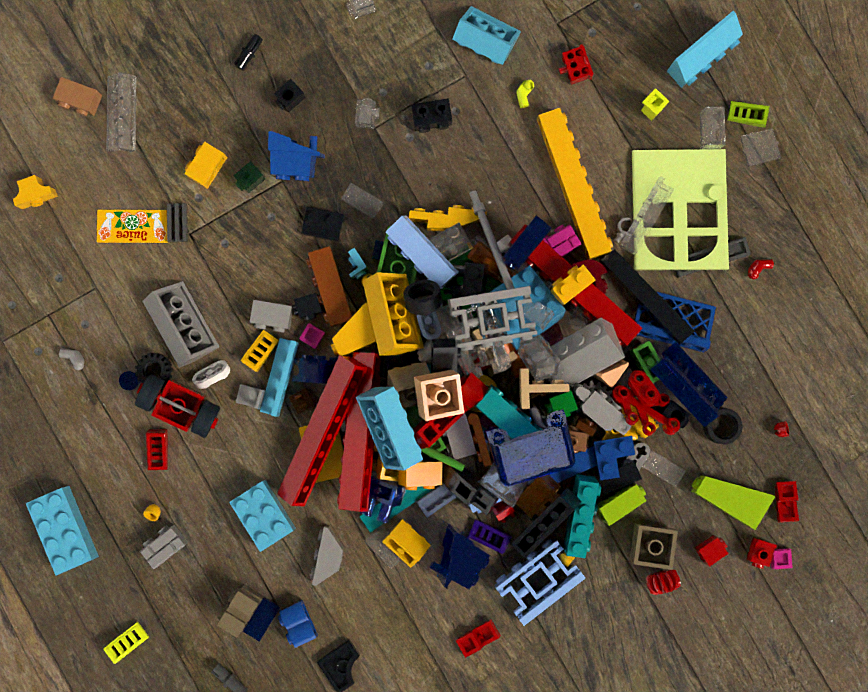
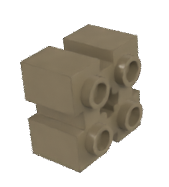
(242, 606)

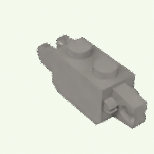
(600, 410)

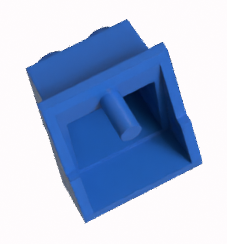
(292, 159)

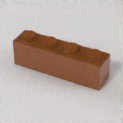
(330, 286)

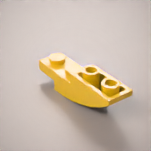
(439, 221)

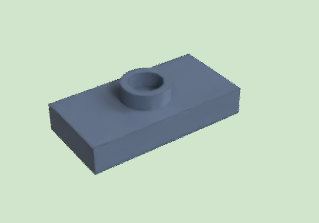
(435, 499)

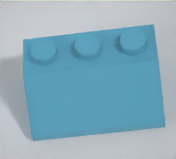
(486, 35)

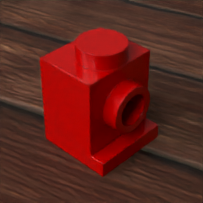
(758, 546)

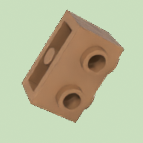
(77, 96)

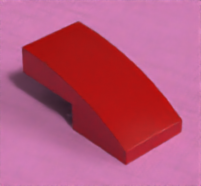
(786, 503)
(477, 638)

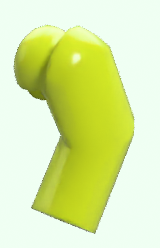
(523, 91)

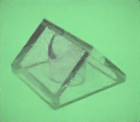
(508, 494)

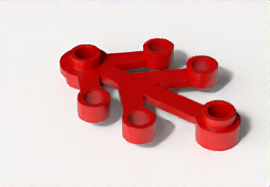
(642, 411)

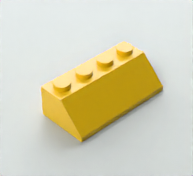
(392, 323)

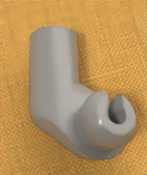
(74, 356)
(538, 419)

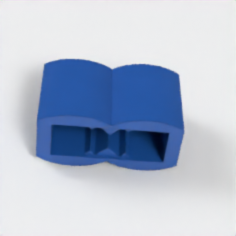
(297, 623)

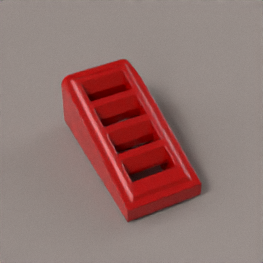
(163, 433)

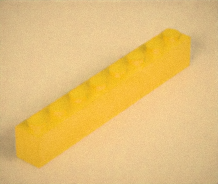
(574, 184)

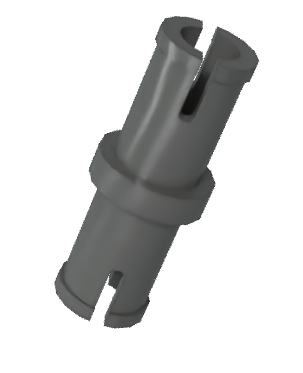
(228, 679)

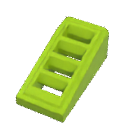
(754, 107)

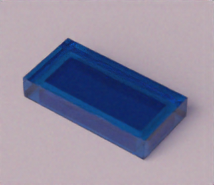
(261, 619)

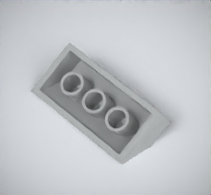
(180, 323)
(588, 351)

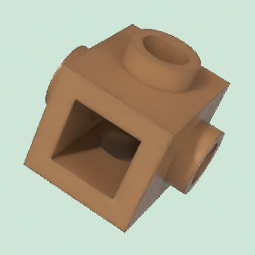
(579, 439)

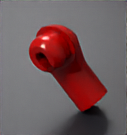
(757, 266)

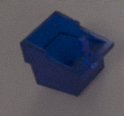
(460, 560)

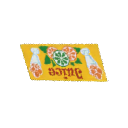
(132, 226)

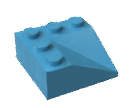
(539, 293)

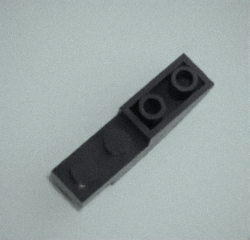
(467, 488)

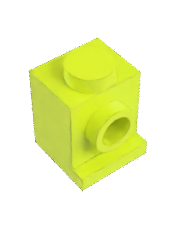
(654, 104)

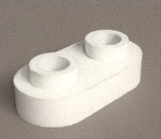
(211, 374)

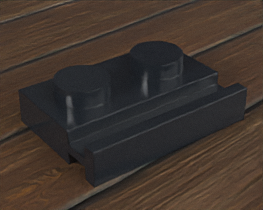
(322, 224)

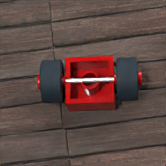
(177, 405)

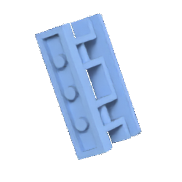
(549, 595)

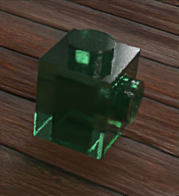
(248, 177)

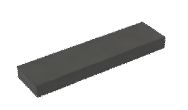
(736, 248)

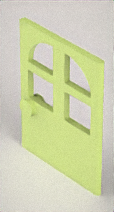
(696, 178)

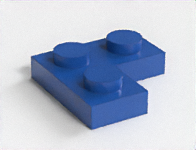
(607, 452)

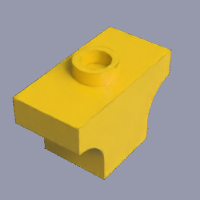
(33, 192)

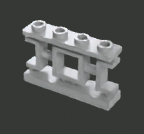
(490, 302)

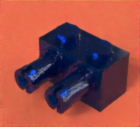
(388, 494)

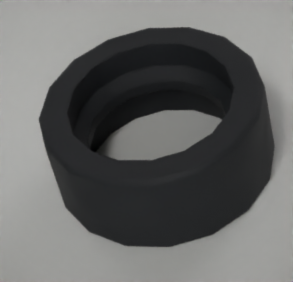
(423, 306)
(738, 426)

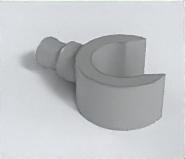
(621, 233)

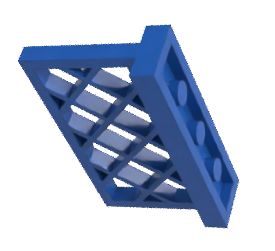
(693, 342)

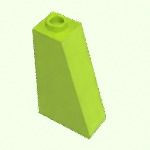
(737, 501)

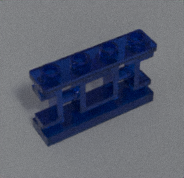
(689, 384)

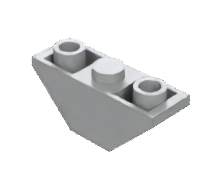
(328, 556)

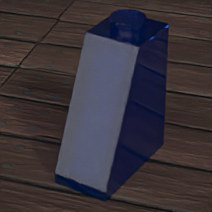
(526, 243)

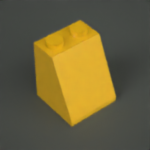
(355, 334)

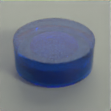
(128, 380)

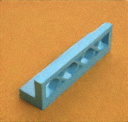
(279, 377)

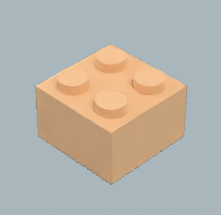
(439, 395)

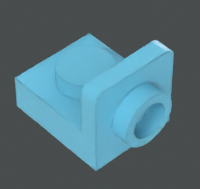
(356, 260)

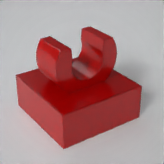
(503, 510)

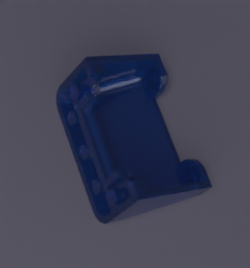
(532, 453)

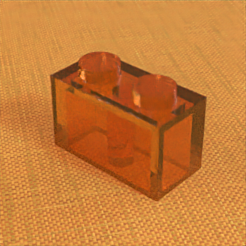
(538, 494)

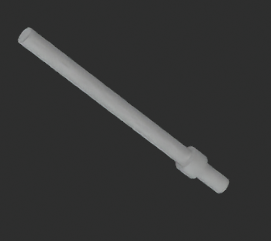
(479, 210)

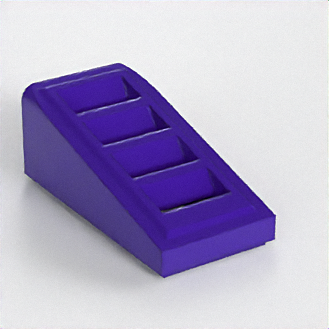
(501, 549)

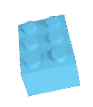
(262, 515)

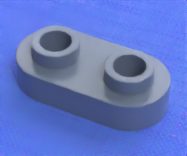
(428, 321)

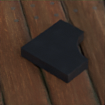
(338, 665)

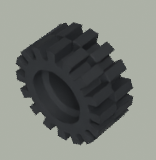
(153, 358)

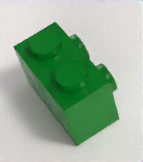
(561, 401)

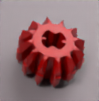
(663, 582)

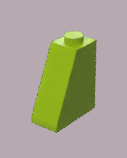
(621, 503)

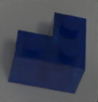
(313, 369)

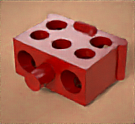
(582, 64)

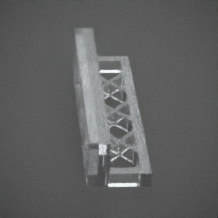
(123, 112)
(646, 217)

